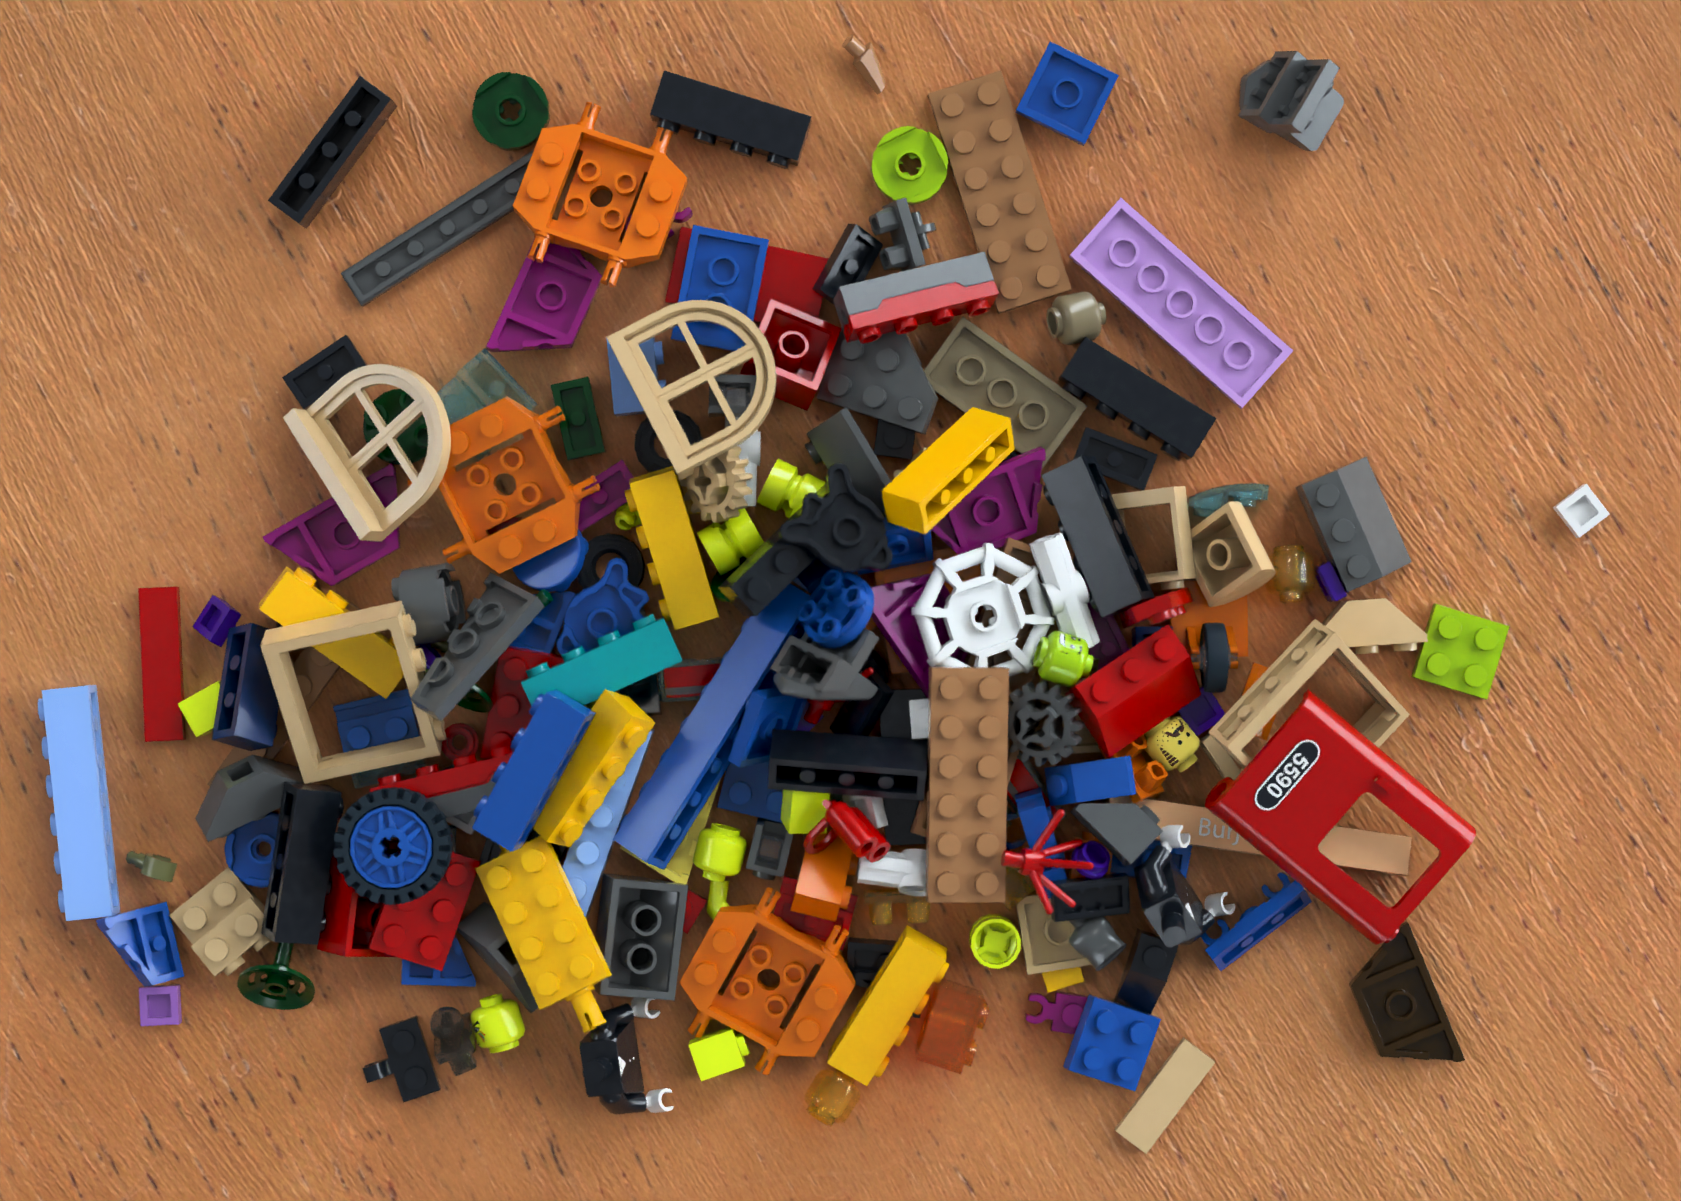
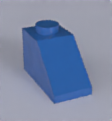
(1090, 780)

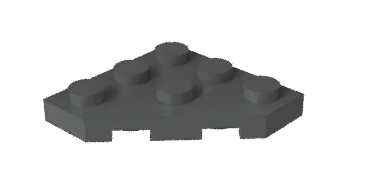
(880, 381)

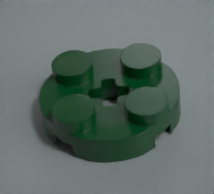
(516, 89)

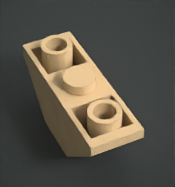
(1374, 623)

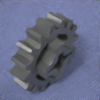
(1052, 734)

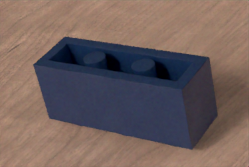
(246, 694)

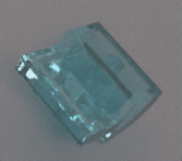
(479, 385)

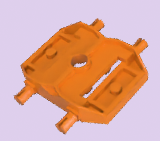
(607, 166)
(538, 477)
(759, 1008)

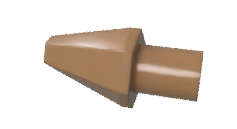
(866, 62)

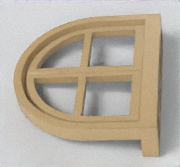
(656, 399)
(343, 472)

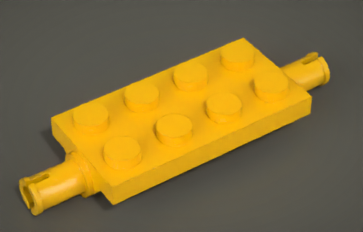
(546, 928)

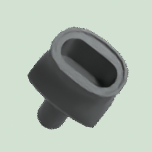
(1096, 941)

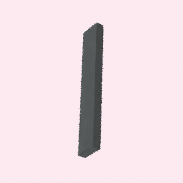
(436, 234)

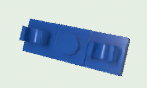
(1256, 922)

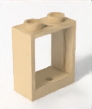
(1177, 499)

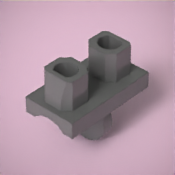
(906, 233)

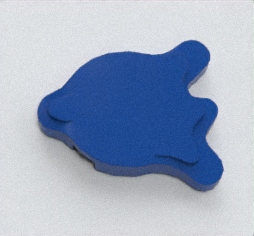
(602, 609)

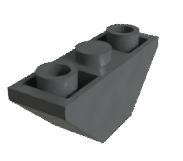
(244, 794)
(488, 939)

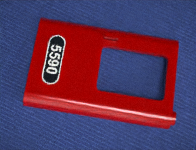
(1302, 790)

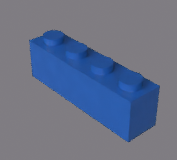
(532, 770)

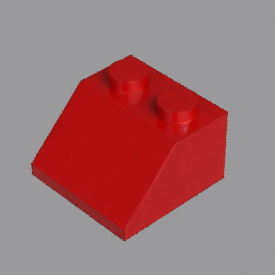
(799, 349)

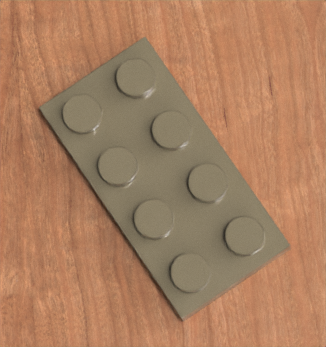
(986, 375)

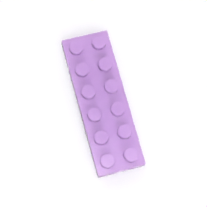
(1180, 303)

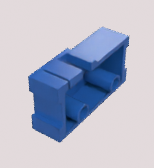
(1034, 819)

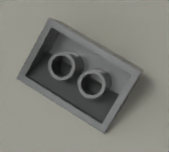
(844, 443)
(1353, 524)
(640, 935)

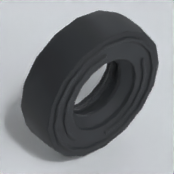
(645, 442)
(612, 544)

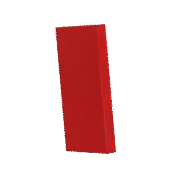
(785, 278)

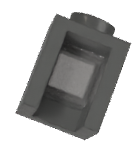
(737, 391)
(769, 849)

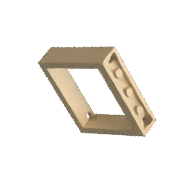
(1286, 678)
(312, 765)

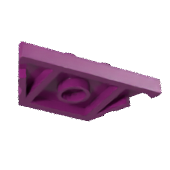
(546, 302)
(997, 507)
(326, 541)
(894, 619)

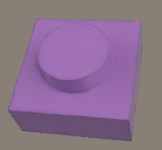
(160, 1005)

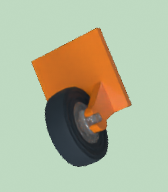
(1212, 636)

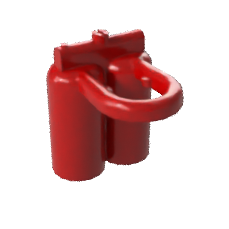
(852, 828)

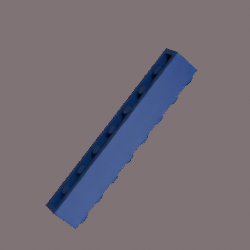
(703, 745)

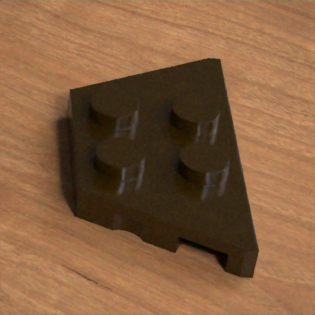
(1403, 1004)

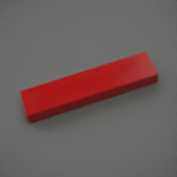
(161, 663)

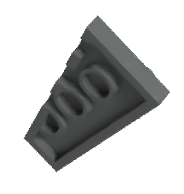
(485, 636)

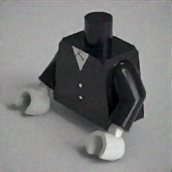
(1169, 898)
(613, 1062)

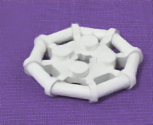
(994, 595)

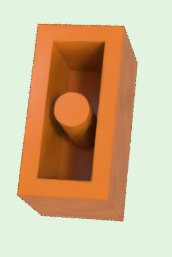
(823, 880)

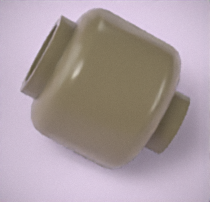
(1075, 318)

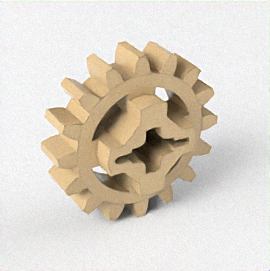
(719, 486)

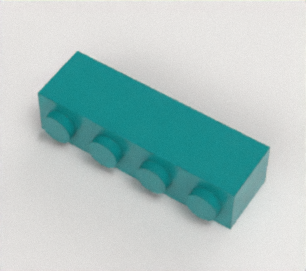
(609, 666)

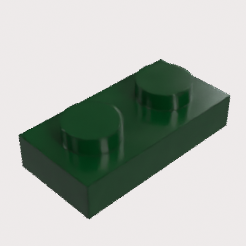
(581, 426)

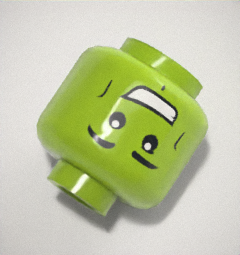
(1062, 658)

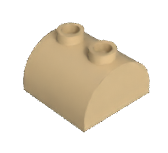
(1229, 555)

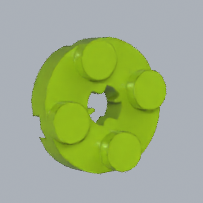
(915, 144)

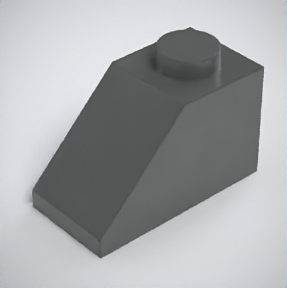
(1120, 827)

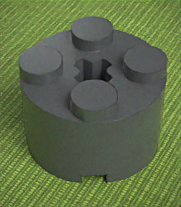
(431, 601)

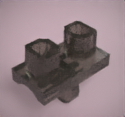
(453, 1039)

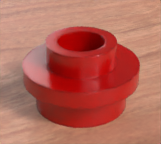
(460, 729)

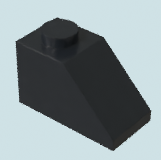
(1145, 972)

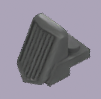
(1292, 98)
(824, 673)

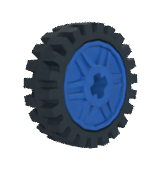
(363, 849)

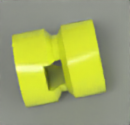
(786, 488)
(730, 541)
(994, 941)

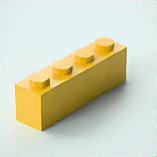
(948, 470)
(673, 548)
(366, 657)
(594, 767)
(887, 1006)

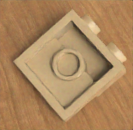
(222, 922)

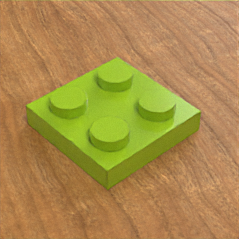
(1460, 651)

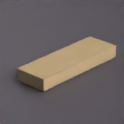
(1164, 1095)

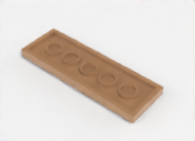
(999, 190)
(967, 784)

